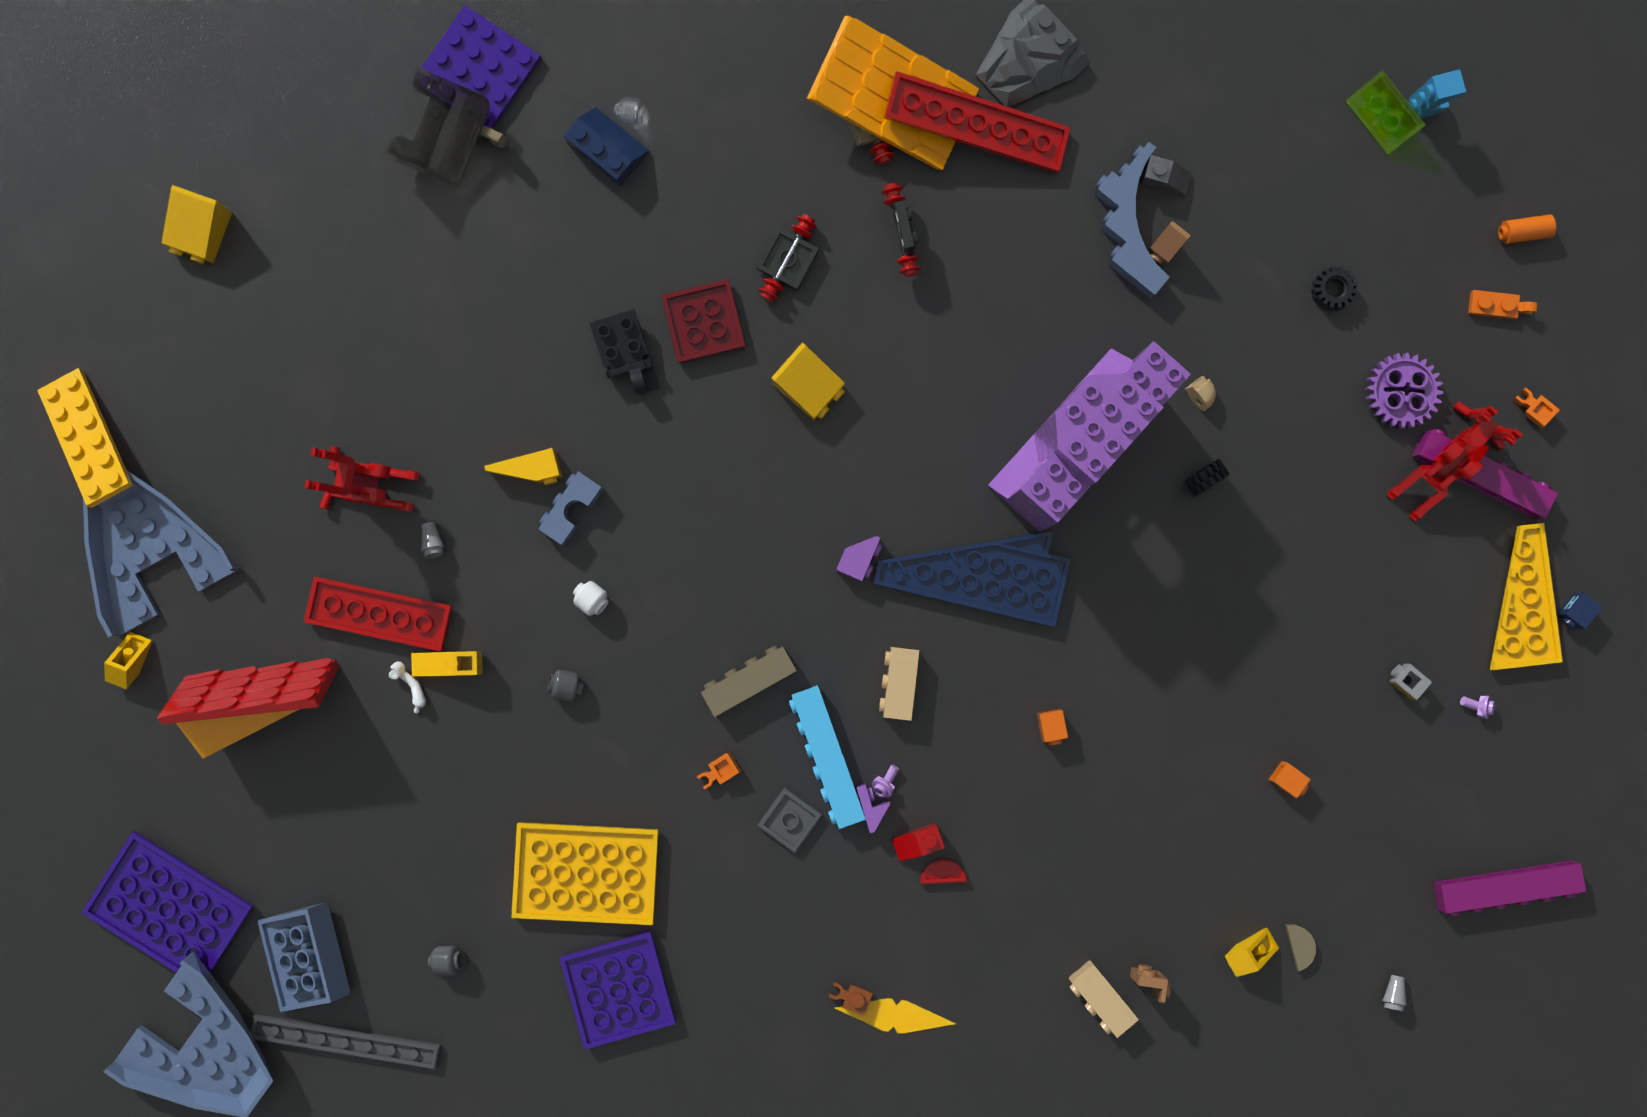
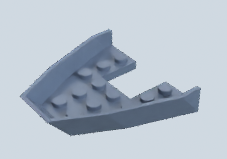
(133, 535)
(216, 1067)

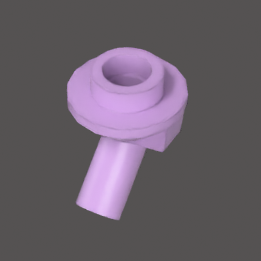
(1484, 706)
(882, 786)

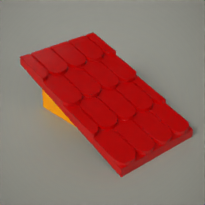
(229, 705)

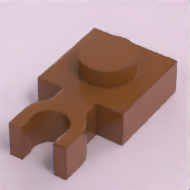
(854, 998)

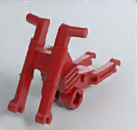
(1459, 456)
(358, 481)

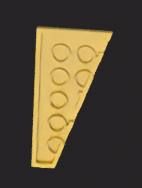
(1528, 615)

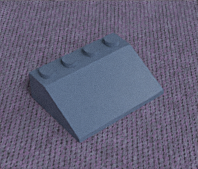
(304, 957)

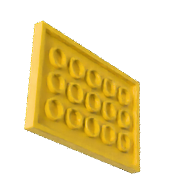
(585, 873)

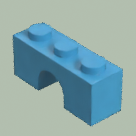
(1436, 93)

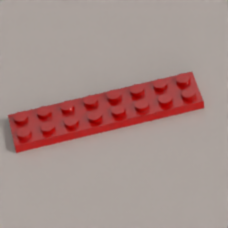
(976, 122)

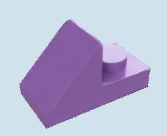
(872, 813)

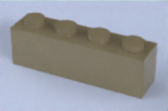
(748, 681)

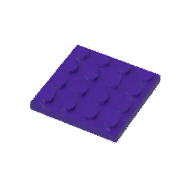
(483, 60)
(617, 990)

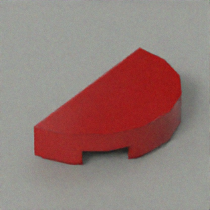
(942, 872)

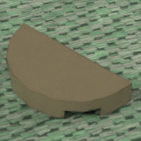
(496, 138)
(1302, 946)

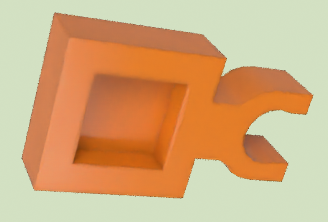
(1539, 410)
(721, 769)

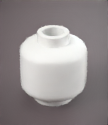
(590, 598)

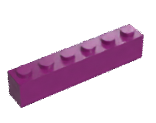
(1495, 479)
(1509, 887)

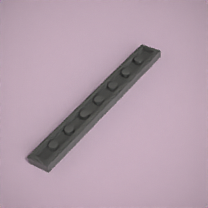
(345, 1041)

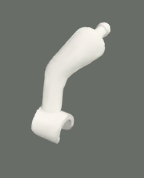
(417, 692)

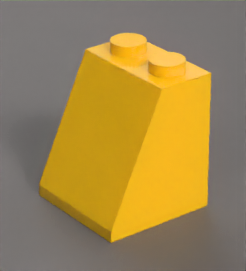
(194, 225)
(808, 382)

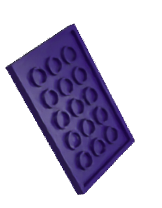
(166, 906)

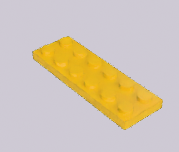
(85, 438)

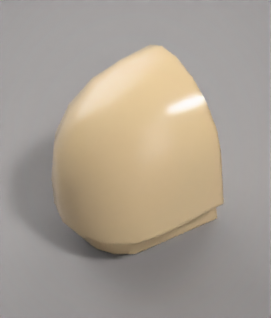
(1202, 393)

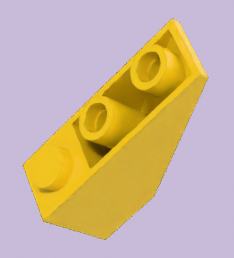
(447, 663)

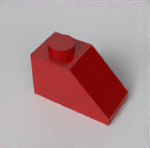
(918, 842)

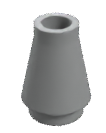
(431, 542)
(1395, 994)

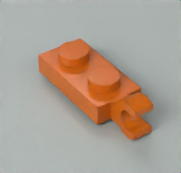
(1499, 305)

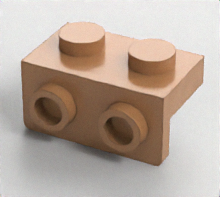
(1151, 978)

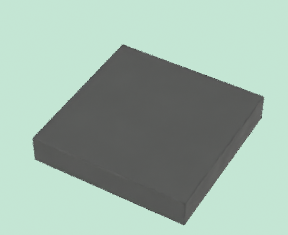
(789, 820)

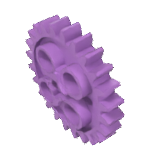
(1403, 369)

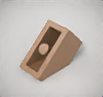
(1168, 244)

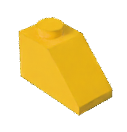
(127, 660)
(1252, 953)

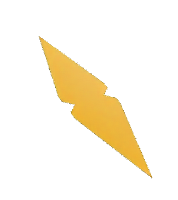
(903, 1017)

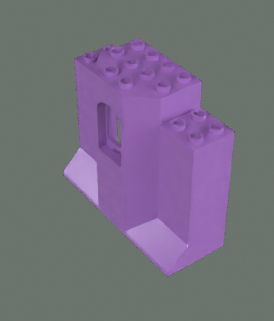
(1087, 434)

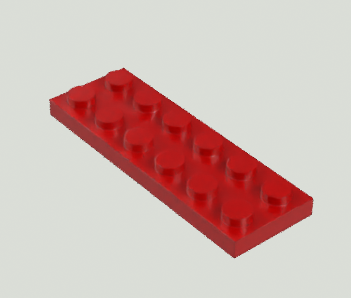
(378, 614)

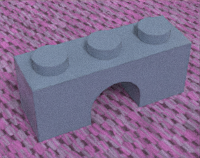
(556, 523)

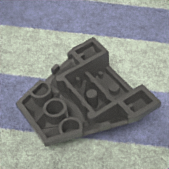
(1030, 55)

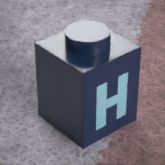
(1579, 611)

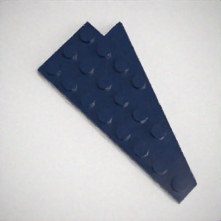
(995, 576)

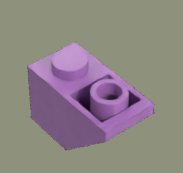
(857, 558)

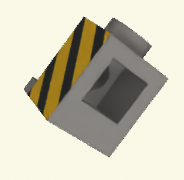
(1417, 681)

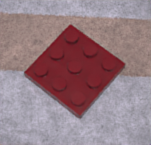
(703, 321)

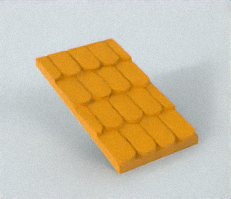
(858, 82)

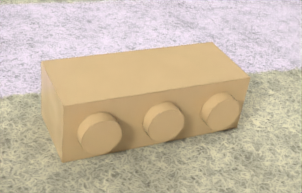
(899, 683)
(1102, 999)

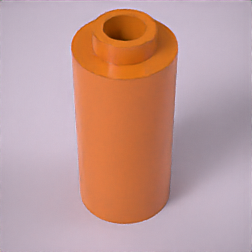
(1527, 229)

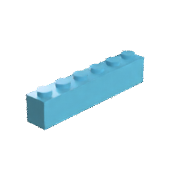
(828, 757)

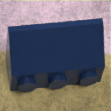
(605, 145)

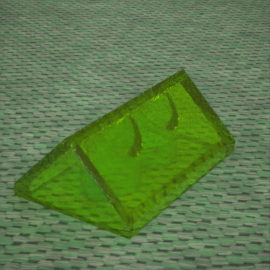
(1385, 112)

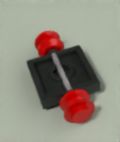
(906, 236)
(787, 258)

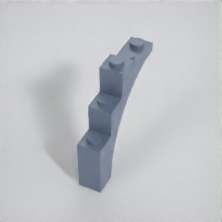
(1119, 194)

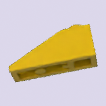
(535, 467)

